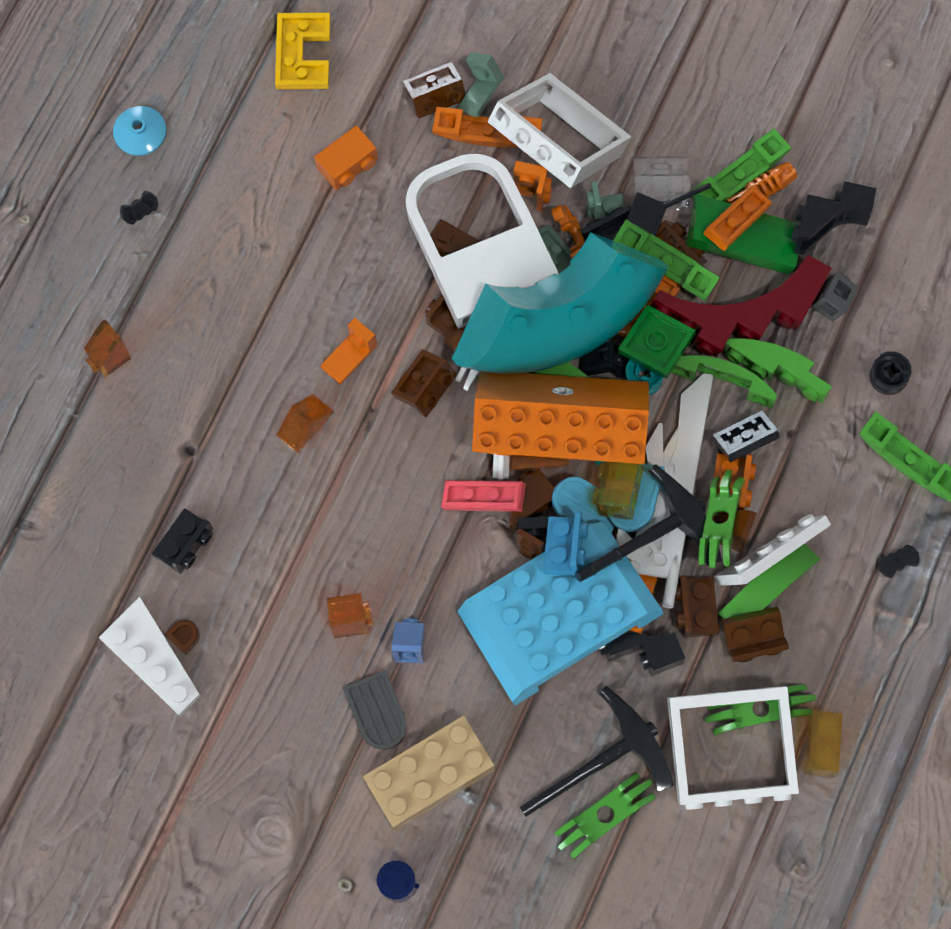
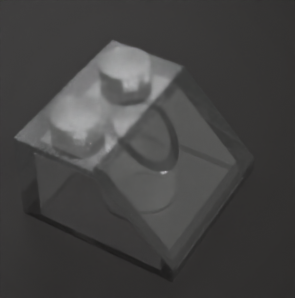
(662, 178)

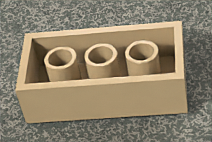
(429, 773)

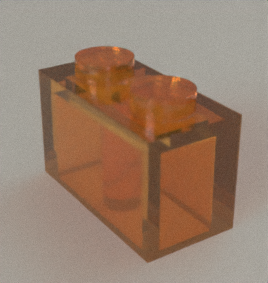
(349, 615)

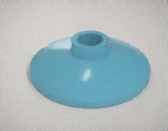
(142, 140)

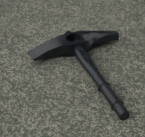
(685, 514)
(636, 738)

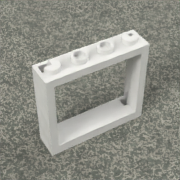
(572, 110)
(750, 795)

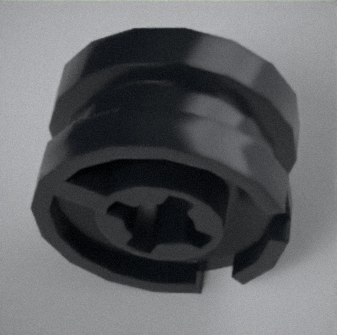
(880, 378)

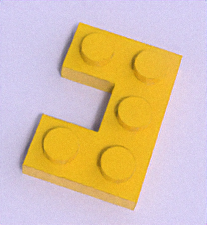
(290, 68)

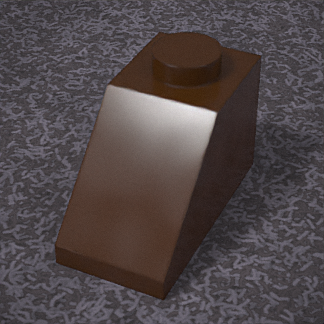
(536, 498)
(742, 527)

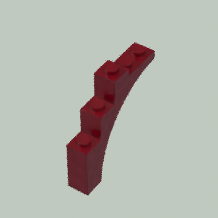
(750, 318)

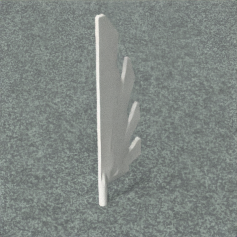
(681, 462)

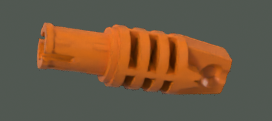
(771, 181)

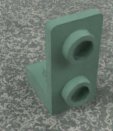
(487, 81)
(600, 207)

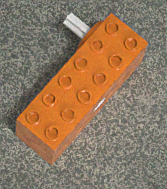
(559, 418)

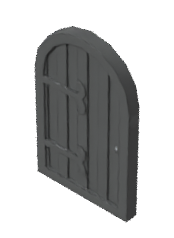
(377, 711)

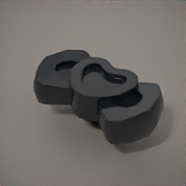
(139, 208)
(897, 561)

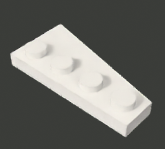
(772, 552)
(148, 654)

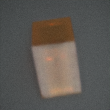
(303, 422)

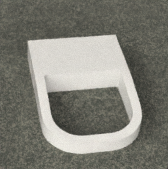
(504, 260)

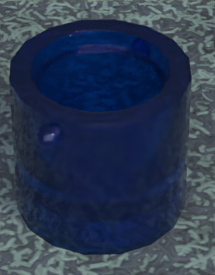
(397, 881)

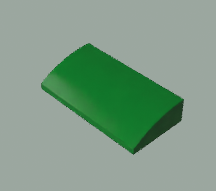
(762, 244)

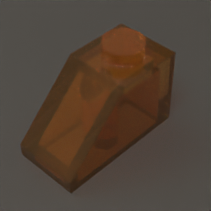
(105, 350)

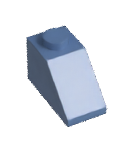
(408, 641)

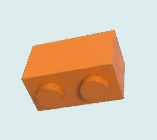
(346, 158)

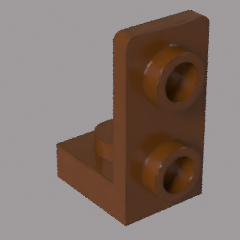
(529, 545)

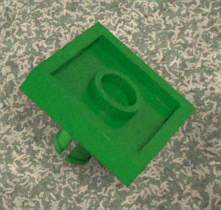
(656, 341)

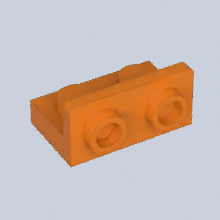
(532, 181)
(740, 468)

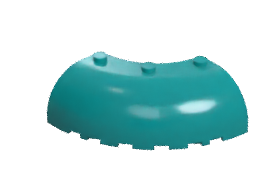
(561, 315)

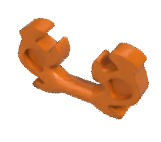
(569, 223)

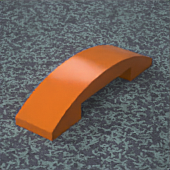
(472, 130)

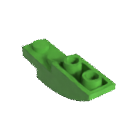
(770, 359)

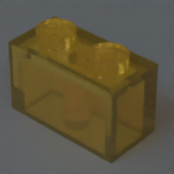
(618, 489)
(823, 743)

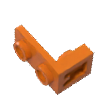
(350, 352)

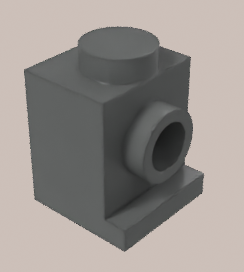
(835, 296)

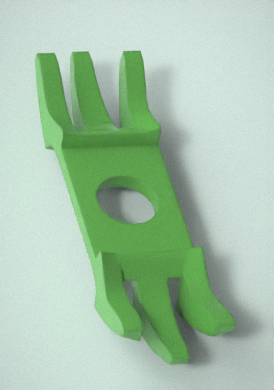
(718, 533)
(745, 717)
(588, 820)

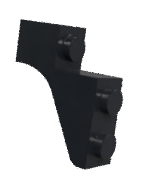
(821, 215)
(657, 654)

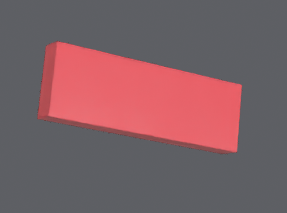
(483, 495)

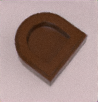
(183, 635)

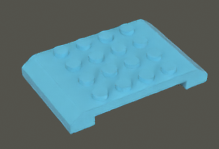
(544, 623)

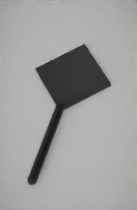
(649, 212)

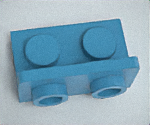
(564, 545)

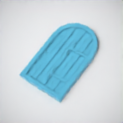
(577, 495)
(645, 504)

